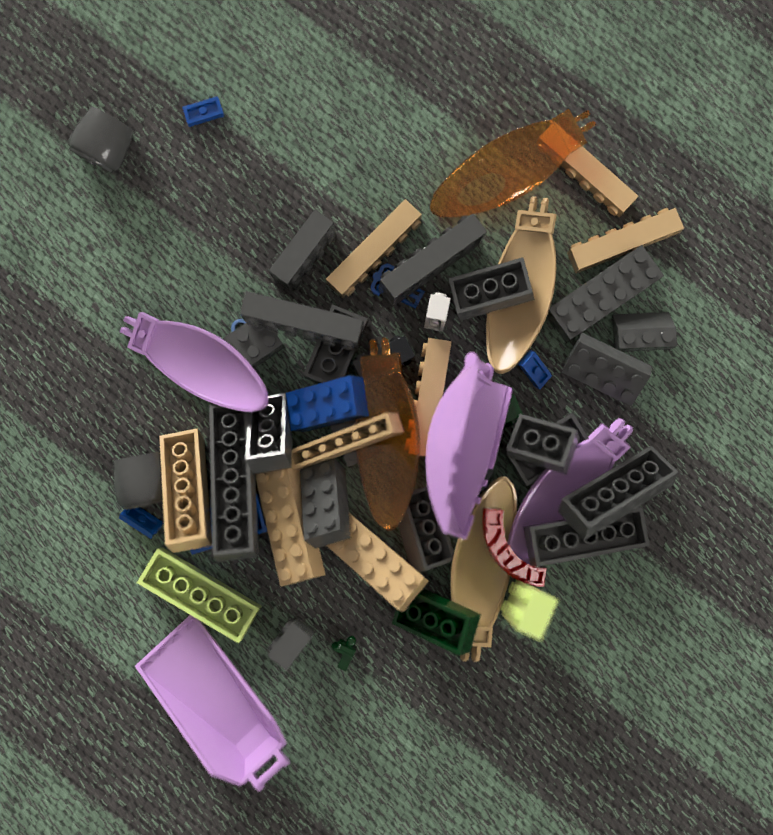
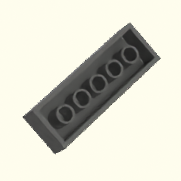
(431, 260)
(604, 293)
(302, 320)
(617, 492)
(559, 542)

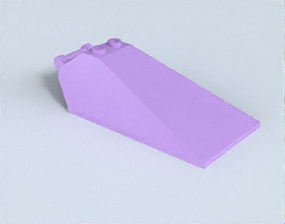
(213, 706)

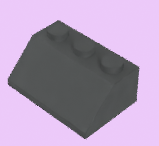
(644, 331)

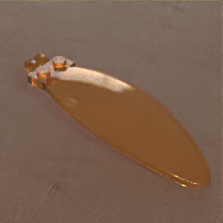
(509, 166)
(391, 465)

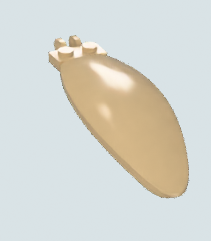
(515, 328)
(475, 575)

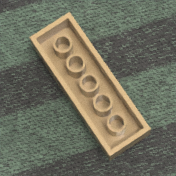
(431, 386)
(185, 491)
(282, 510)
(379, 565)

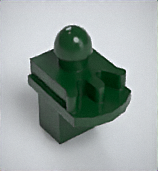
(347, 649)

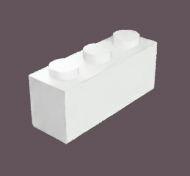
(437, 312)

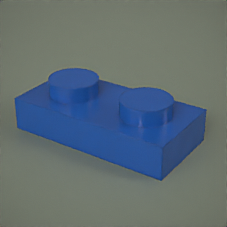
(203, 111)
(535, 369)
(141, 521)

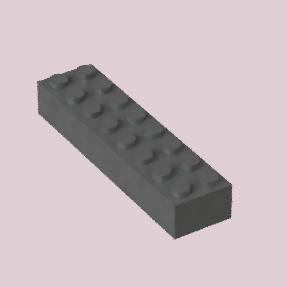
(231, 487)

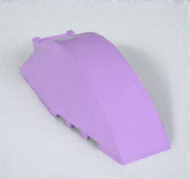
(464, 444)

